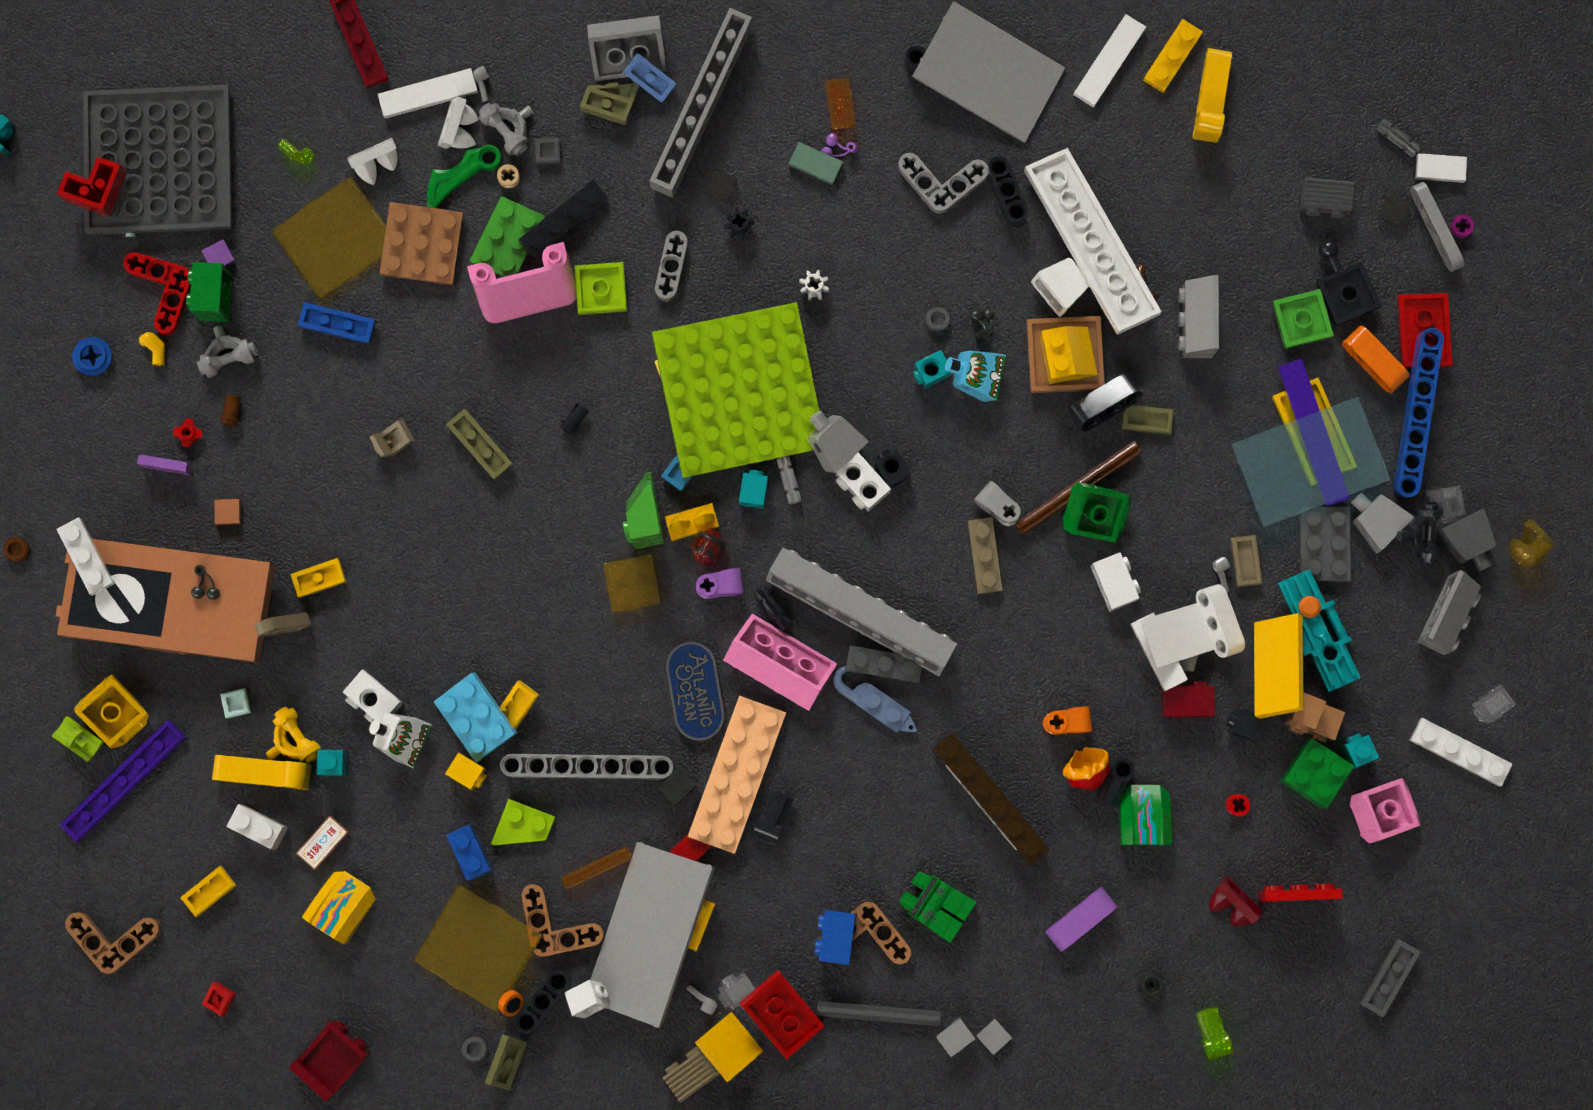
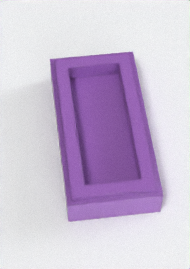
(164, 464)

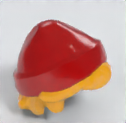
(1087, 768)

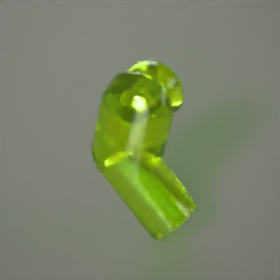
(293, 153)

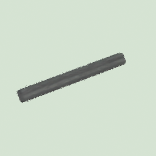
(878, 1013)

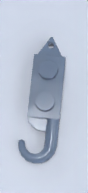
(876, 704)

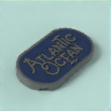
(695, 691)

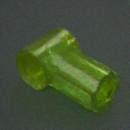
(1215, 1039)

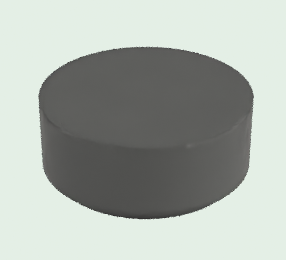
(937, 319)
(474, 1049)

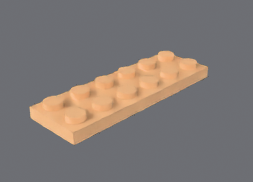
(737, 775)

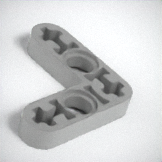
(937, 190)

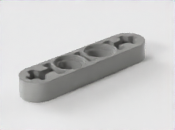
(1437, 226)

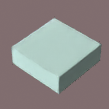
(235, 703)

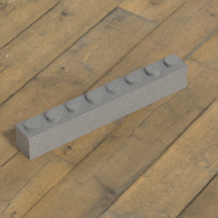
(701, 103)
(861, 611)

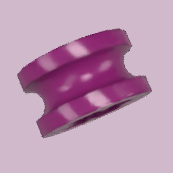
(1466, 232)

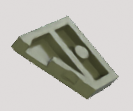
(610, 101)

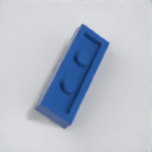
(336, 323)

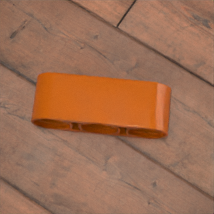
(1375, 359)

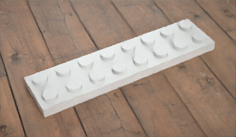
(1092, 241)

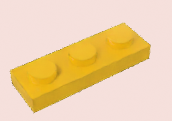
(1172, 56)

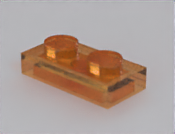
(840, 103)

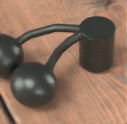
(977, 316)
(198, 592)

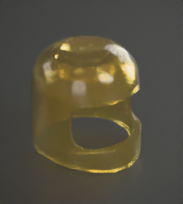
(1530, 548)

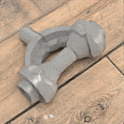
(494, 115)
(211, 362)

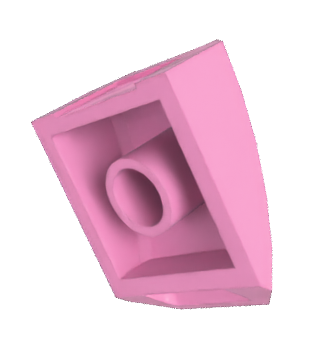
(1384, 811)

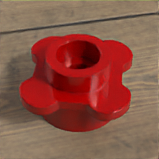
(188, 440)

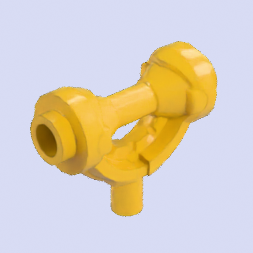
(287, 722)

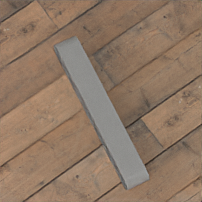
(575, 762)

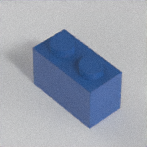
(469, 852)
(836, 937)

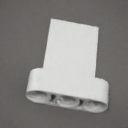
(1195, 629)

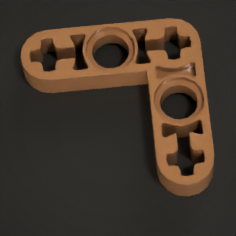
(863, 924)
(554, 937)
(106, 948)

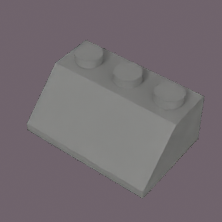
(618, 42)
(1199, 317)
(1450, 613)

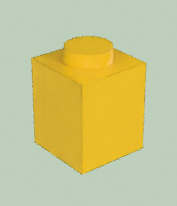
(466, 772)

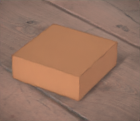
(227, 512)

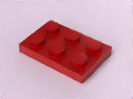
(1418, 314)
(1299, 892)
(782, 1014)

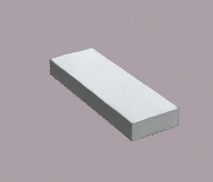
(1168, 675)

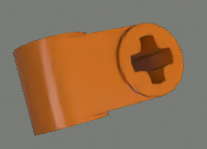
(1072, 721)

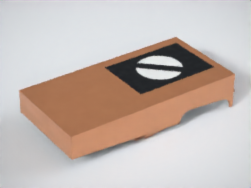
(155, 605)

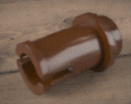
(231, 411)

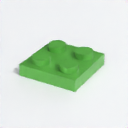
(1302, 319)

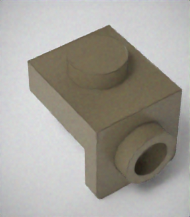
(392, 439)

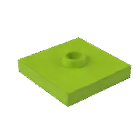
(600, 288)

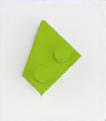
(522, 825)

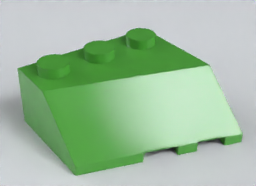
(642, 515)

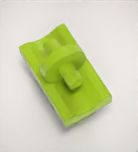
(78, 739)

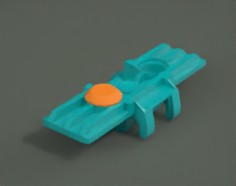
(1306, 599)

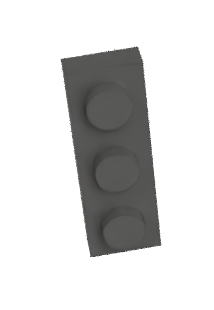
(882, 664)
(1390, 978)

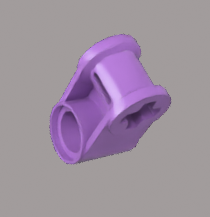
(725, 584)

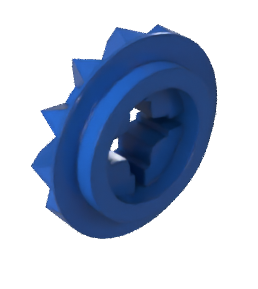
(83, 350)

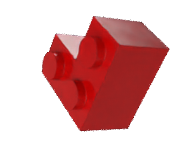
(99, 191)

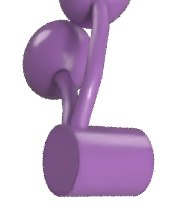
(832, 140)

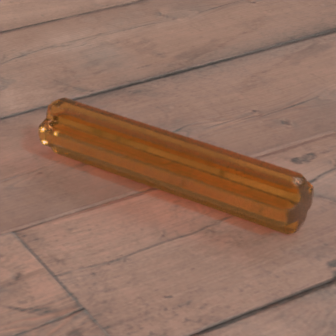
(596, 867)

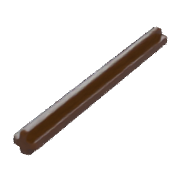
(1093, 477)

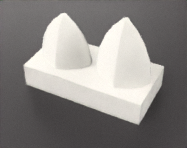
(451, 133)
(364, 161)

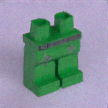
(931, 900)

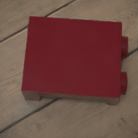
(330, 1060)

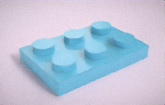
(475, 717)

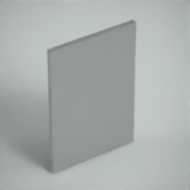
(988, 72)

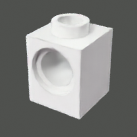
(587, 998)

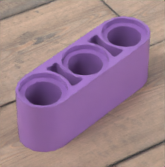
(1081, 919)

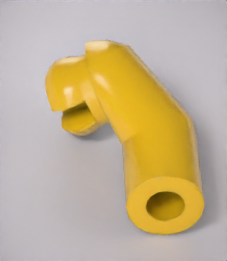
(157, 347)

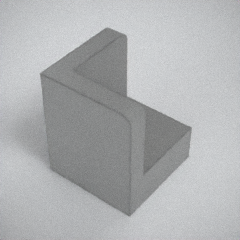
(955, 1037)

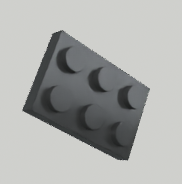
(1325, 543)

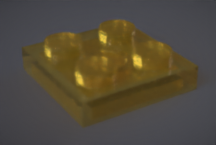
(631, 583)

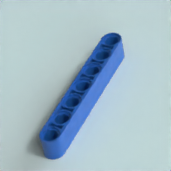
(1426, 403)

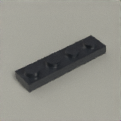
(563, 219)

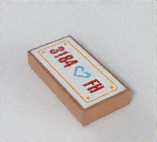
(322, 842)

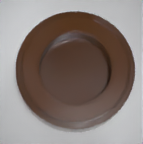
(16, 549)

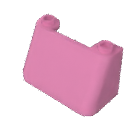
(526, 291)

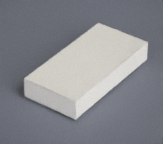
(1441, 168)

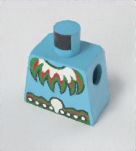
(977, 373)

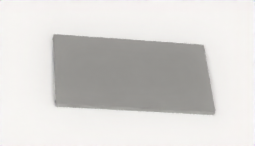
(650, 932)

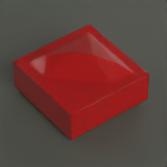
(218, 999)

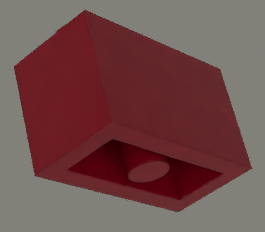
(1188, 701)

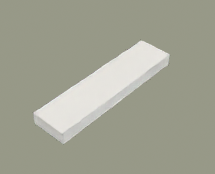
(1109, 60)
(427, 93)

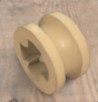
(509, 169)

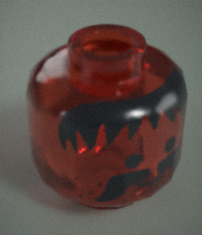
(708, 547)

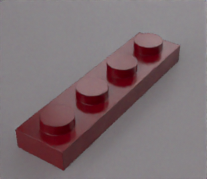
(359, 42)

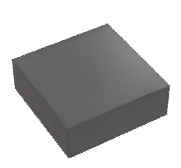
(547, 151)

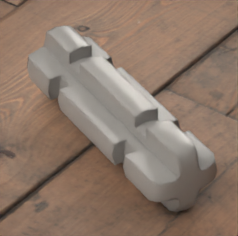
(788, 480)

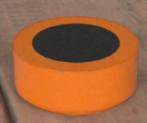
(510, 1003)

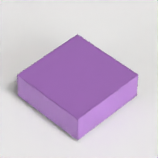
(219, 253)

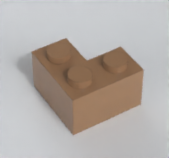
(1316, 719)

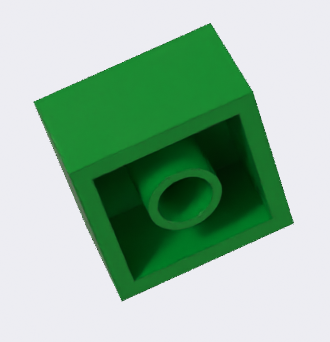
(209, 292)
(1316, 773)

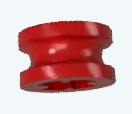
(1230, 806)

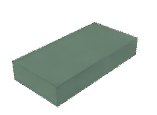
(815, 163)

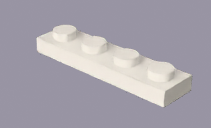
(1460, 752)

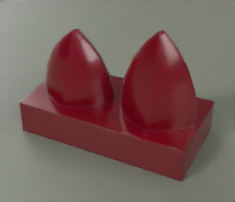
(1229, 894)

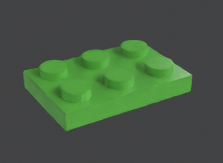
(500, 238)

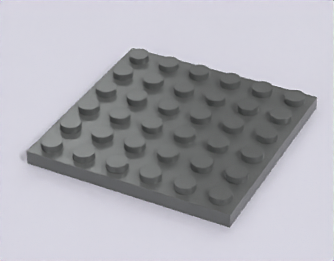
(174, 154)

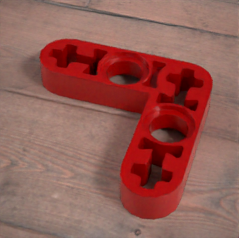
(167, 279)

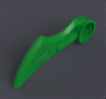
(445, 181)

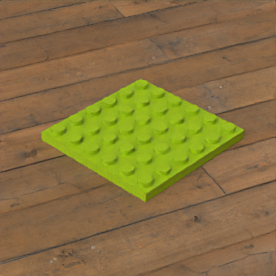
(737, 389)

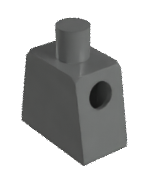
(1470, 539)

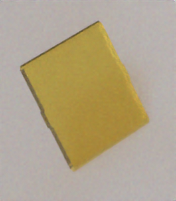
(333, 237)
(477, 947)

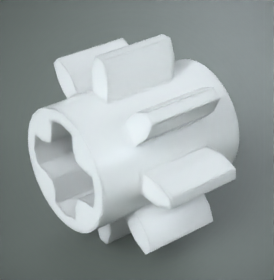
(816, 278)

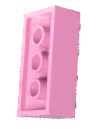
(780, 662)

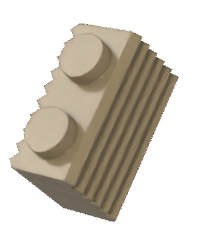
(690, 1074)

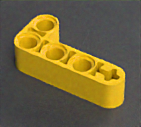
(1212, 95)
(262, 772)

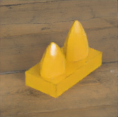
(691, 521)

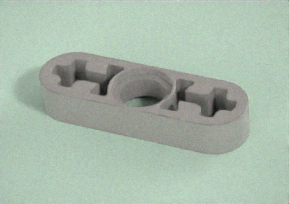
(681, 250)

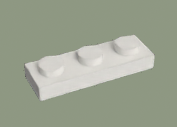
(85, 556)

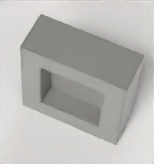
(993, 1036)

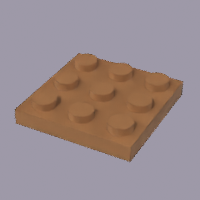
(421, 243)
(1037, 369)

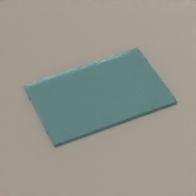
(1310, 461)

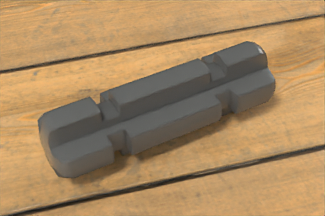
(1398, 137)

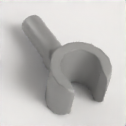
(480, 74)
(1220, 566)
(708, 1005)

